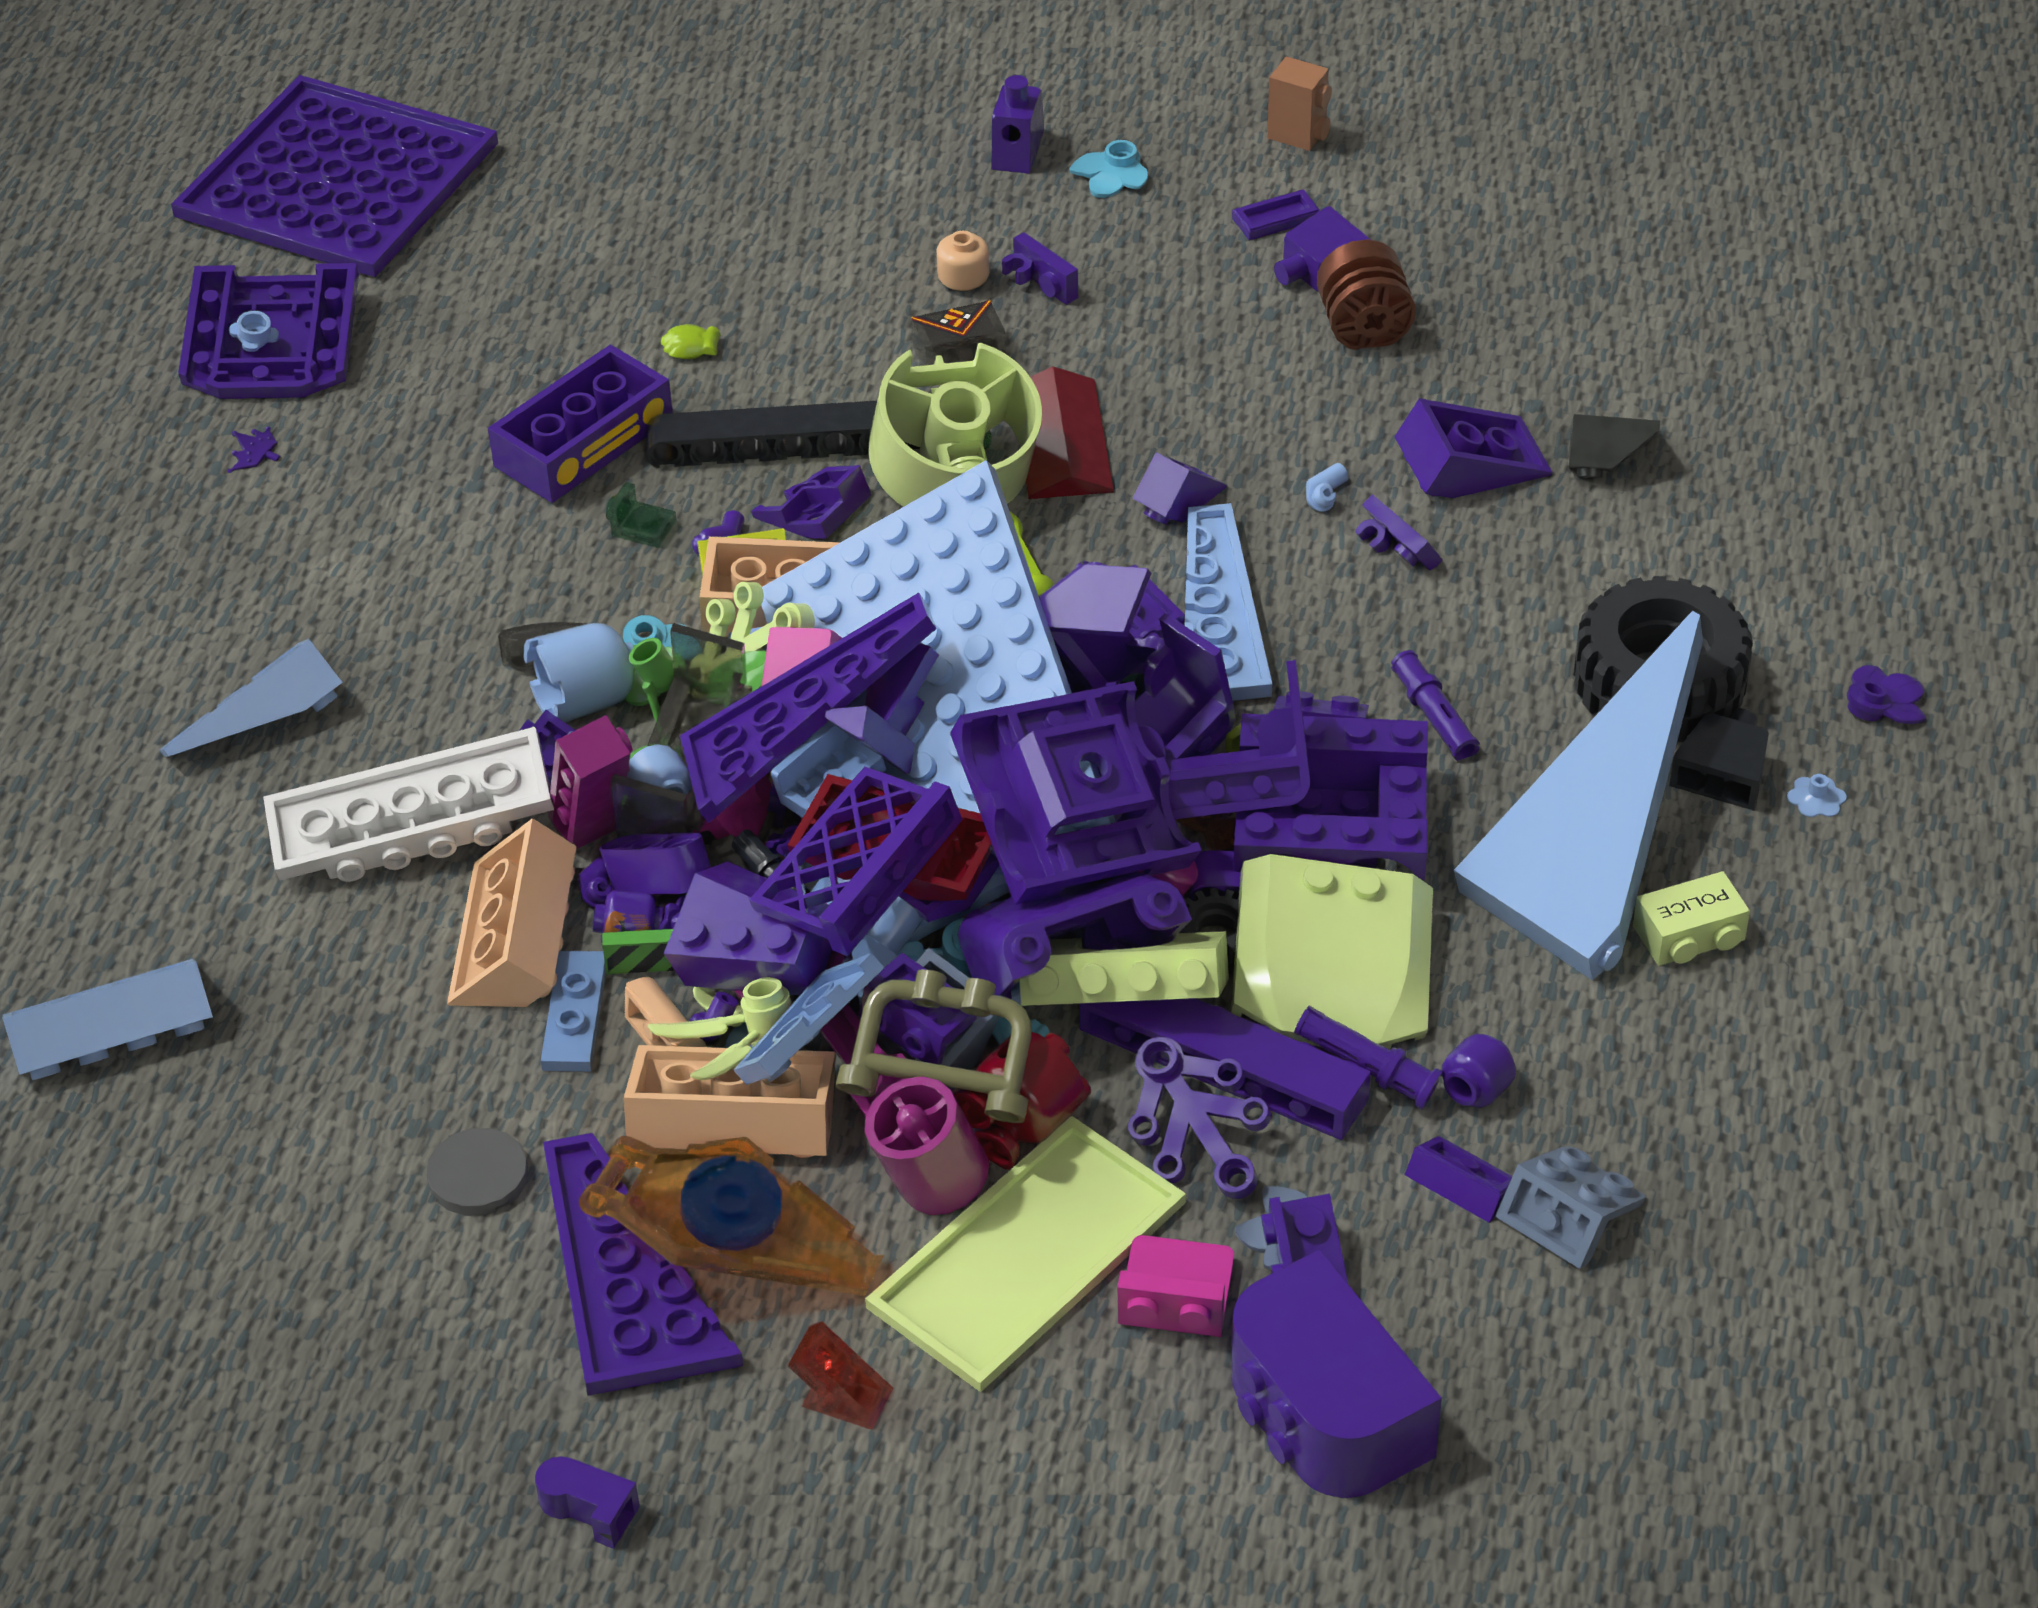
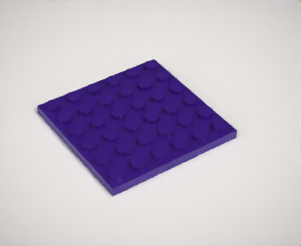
(335, 174)

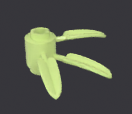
(760, 1008)

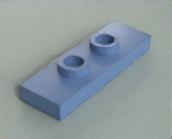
(574, 1012)

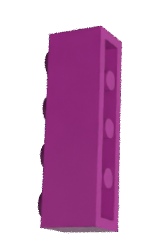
(583, 778)

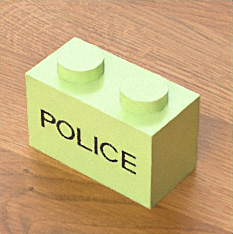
(1691, 919)

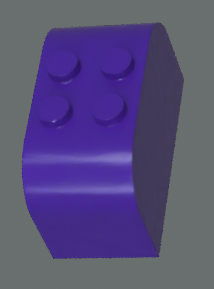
(1329, 1382)

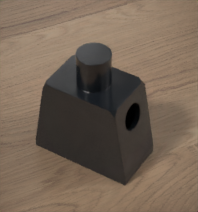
(1723, 759)

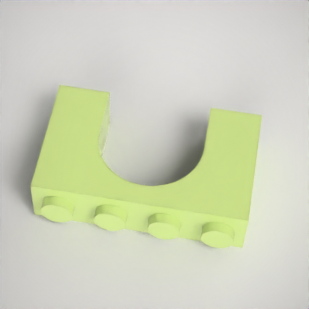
(1182, 969)

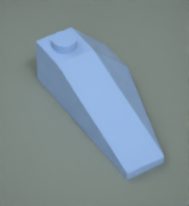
(281, 689)

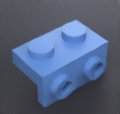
(824, 753)

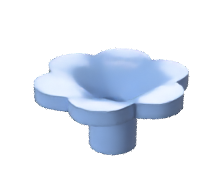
(1816, 796)

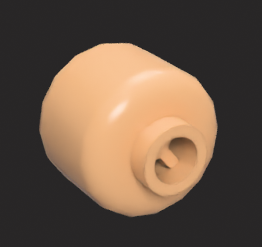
(962, 261)

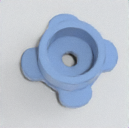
(254, 330)

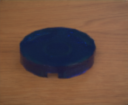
(731, 1203)

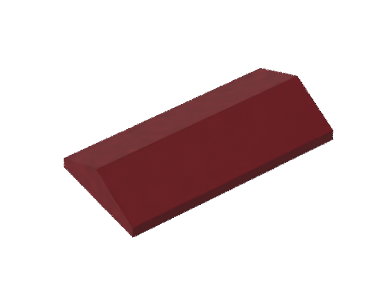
(1071, 441)

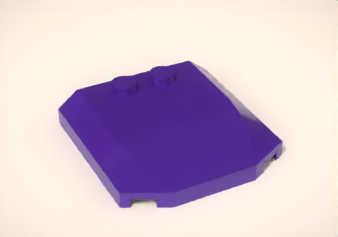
(307, 310)

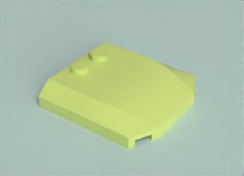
(1333, 941)

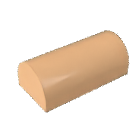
(649, 1004)

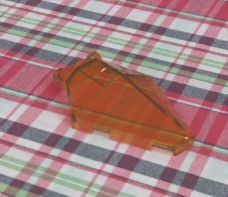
(806, 1249)

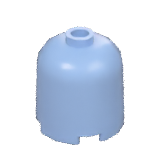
(580, 670)

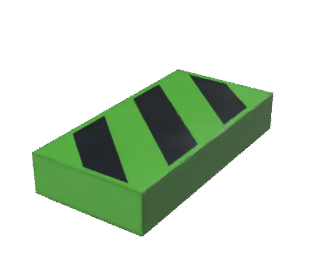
(636, 951)

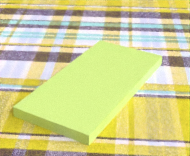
(1024, 1253)

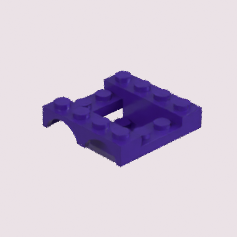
(1031, 783)
(1341, 811)

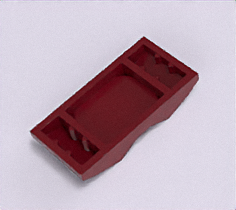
(945, 876)

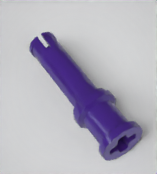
(1388, 1066)

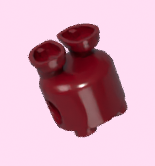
(1052, 1092)

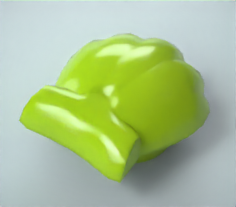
(690, 341)

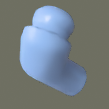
(1320, 487)

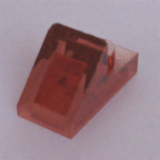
(838, 1378)

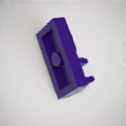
(1043, 266)
(1386, 523)

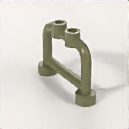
(929, 991)

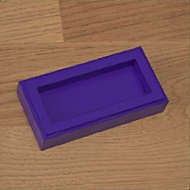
(1274, 214)

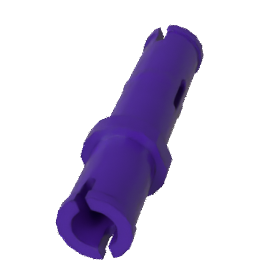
(1427, 693)

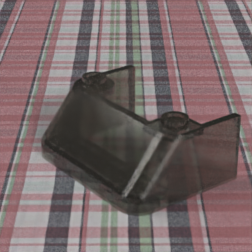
(705, 681)

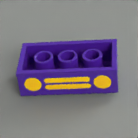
(579, 423)

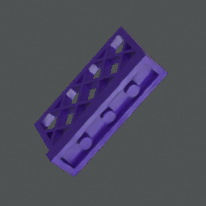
(883, 869)

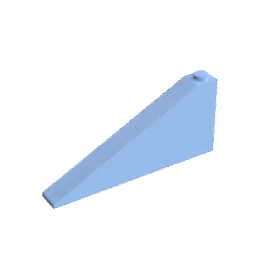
(1579, 838)

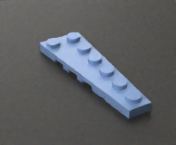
(1221, 599)

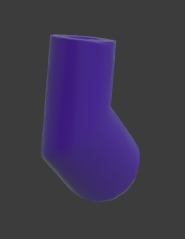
(721, 1006)

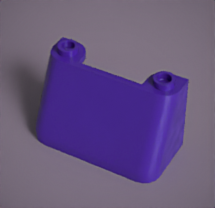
(1012, 940)

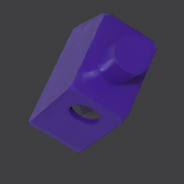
(1017, 109)
(1311, 243)

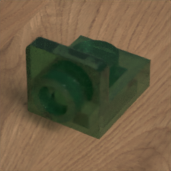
(638, 520)

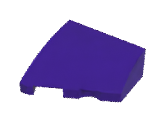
(827, 495)
(895, 692)

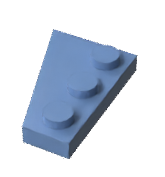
(806, 1017)

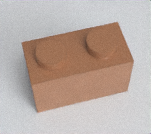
(1298, 103)

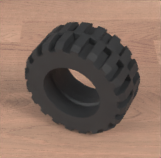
(1639, 620)

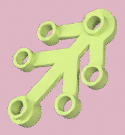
(748, 598)

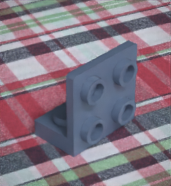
(1566, 1202)

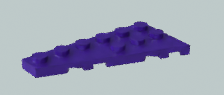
(767, 725)
(629, 1304)

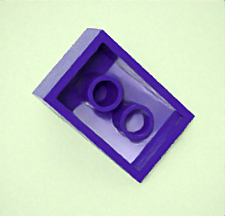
(1468, 449)

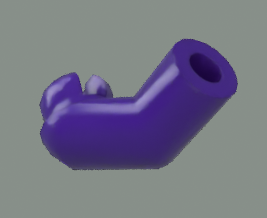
(731, 525)
(594, 883)

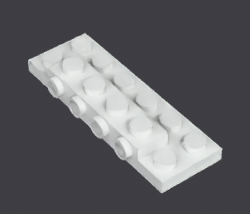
(408, 808)

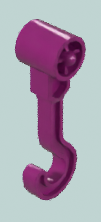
(914, 1127)

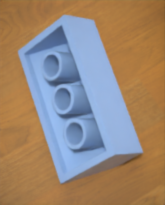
(107, 1017)

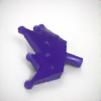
(254, 449)

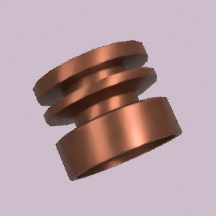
(1366, 295)

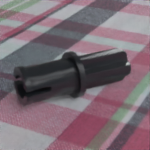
(758, 855)

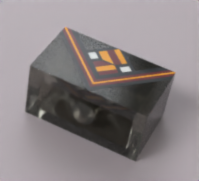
(956, 333)

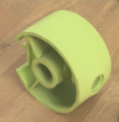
(951, 422)

